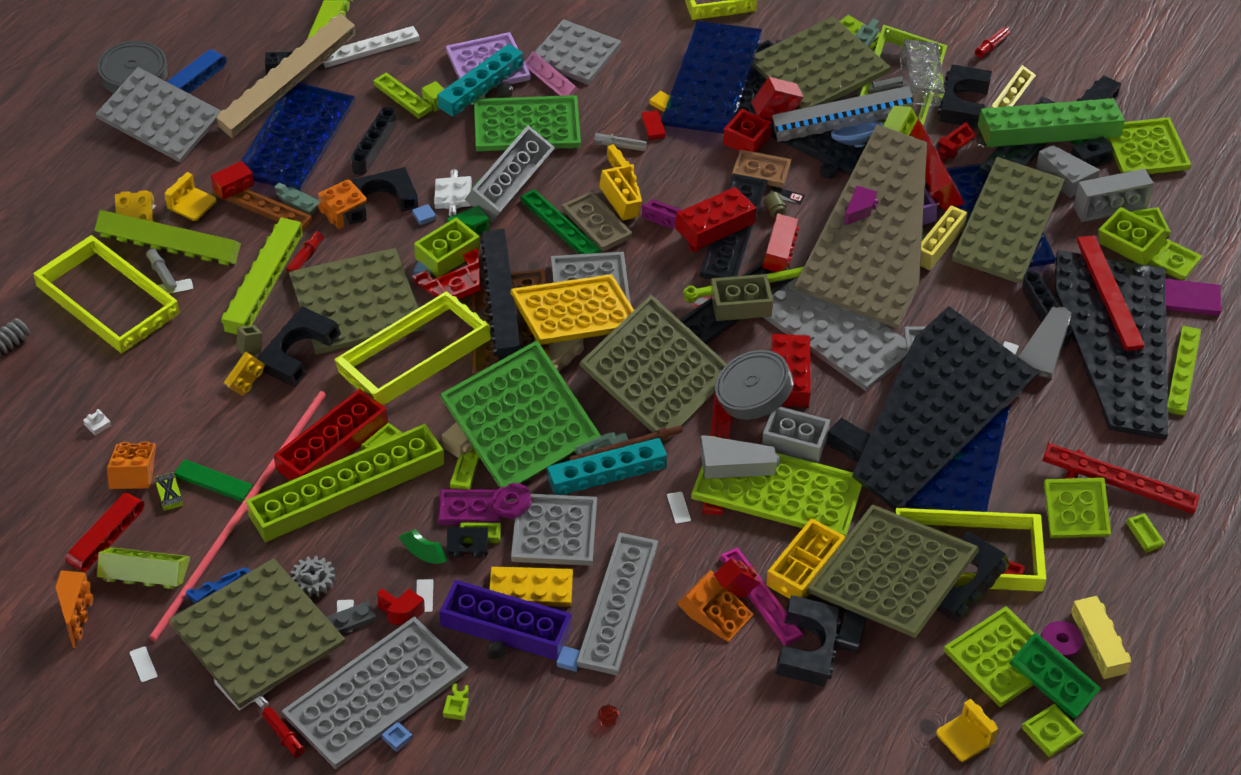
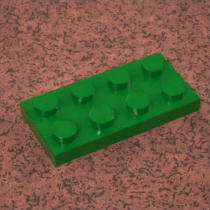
(1054, 675)

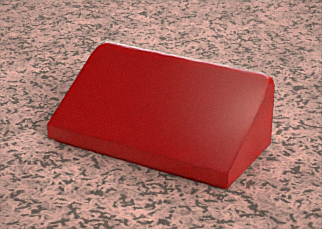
(961, 135)

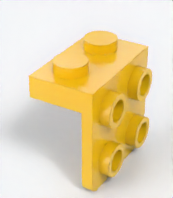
(187, 199)
(135, 204)
(244, 374)
(968, 732)

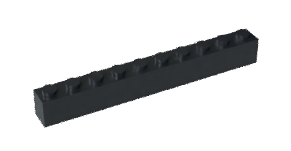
(500, 300)

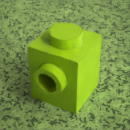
(429, 94)

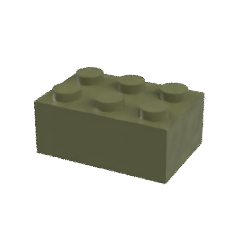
(741, 297)

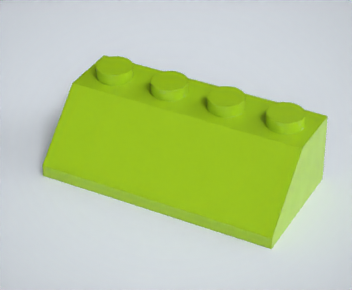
(142, 566)

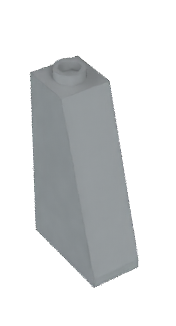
(1047, 341)
(736, 458)

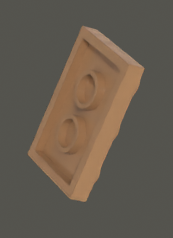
(763, 166)

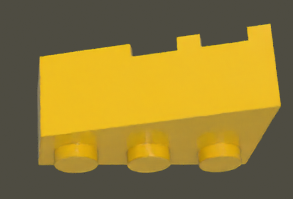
(622, 190)

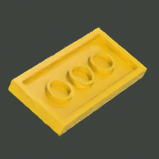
(535, 585)

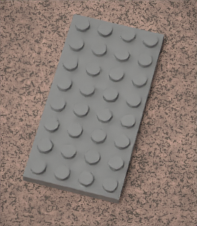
(843, 339)
(374, 692)

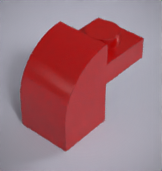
(400, 609)

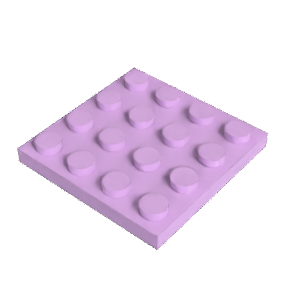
(471, 53)

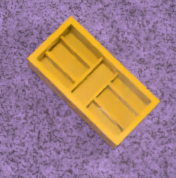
(803, 559)

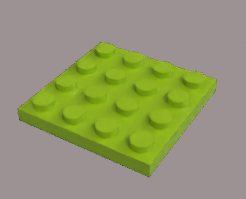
(1149, 146)
(986, 655)

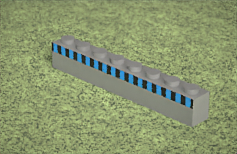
(840, 114)

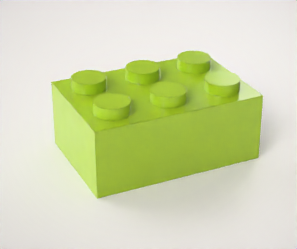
(1132, 236)
(445, 247)

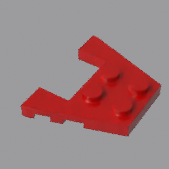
(457, 283)

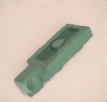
(868, 33)
(296, 199)
(600, 442)

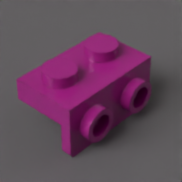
(660, 213)

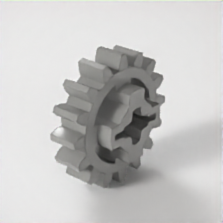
(314, 575)

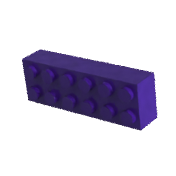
(506, 619)

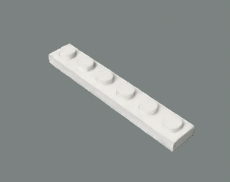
(372, 46)

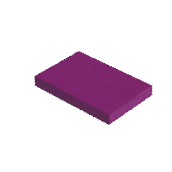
(1193, 297)
(466, 506)

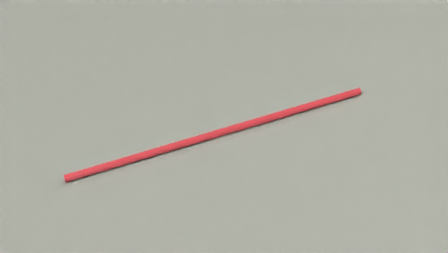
(233, 522)

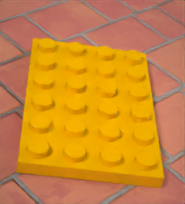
(572, 308)

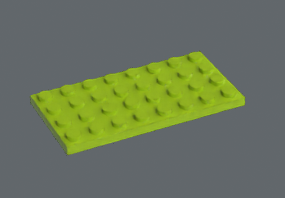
(790, 496)

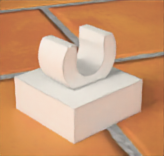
(97, 422)

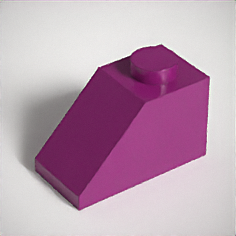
(861, 204)

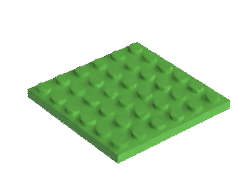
(519, 415)

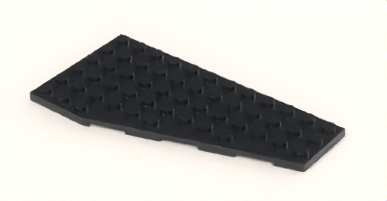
(1126, 382)
(940, 401)

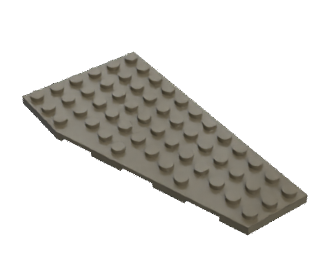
(876, 260)

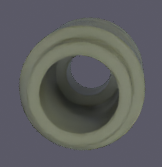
(774, 204)

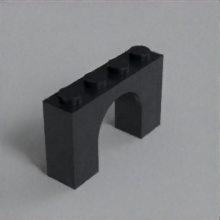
(963, 80)
(392, 182)
(303, 325)
(990, 564)
(820, 620)

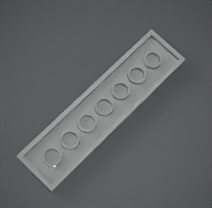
(617, 604)

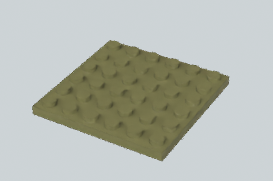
(822, 61)
(358, 294)
(655, 367)
(893, 570)
(256, 632)

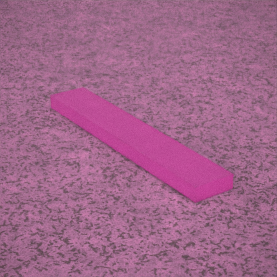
(767, 604)

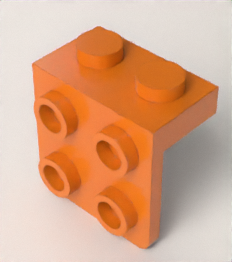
(339, 200)

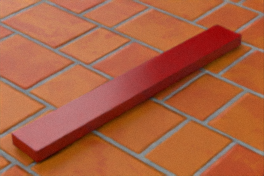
(1110, 293)
(719, 428)
(1121, 478)

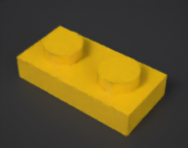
(615, 157)

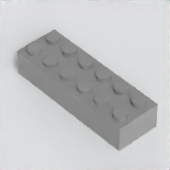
(510, 173)

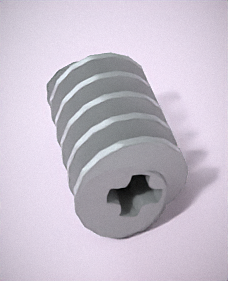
(12, 333)

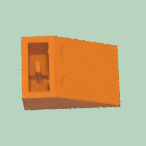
(131, 465)
(74, 599)
(715, 607)

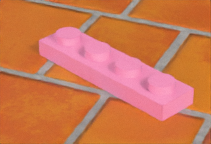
(550, 75)

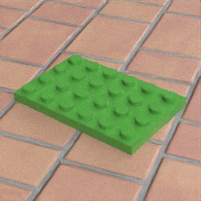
(503, 119)

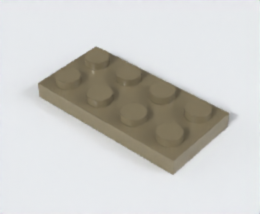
(597, 221)

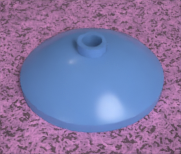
(855, 135)

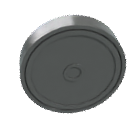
(123, 59)
(754, 384)

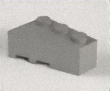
(1064, 165)

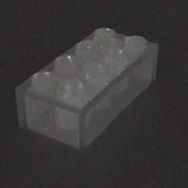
(922, 71)

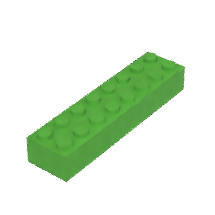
(1050, 122)

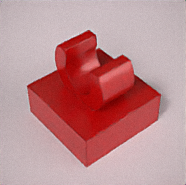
(947, 148)

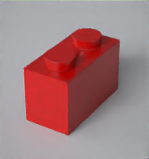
(232, 180)
(737, 578)

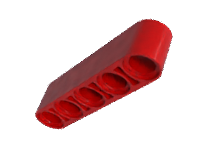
(105, 532)

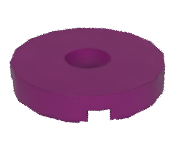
(513, 509)
(1064, 630)

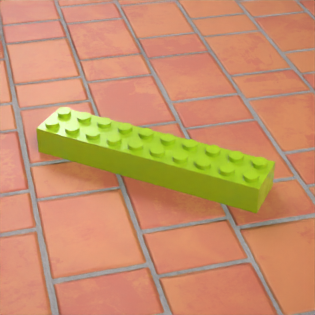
(345, 482)

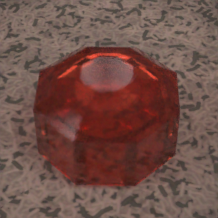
(608, 715)

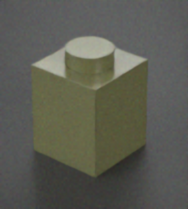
(249, 340)

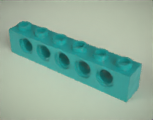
(480, 80)
(607, 467)

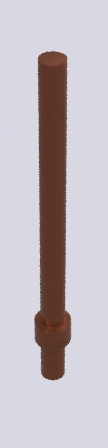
(662, 433)

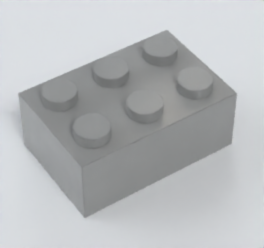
(796, 434)

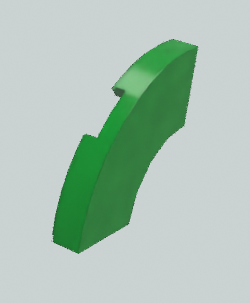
(422, 548)

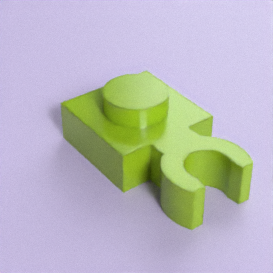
(456, 705)

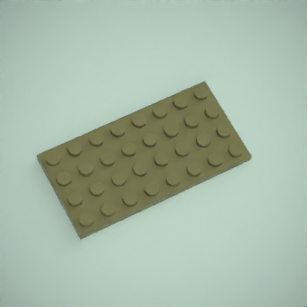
(1008, 220)

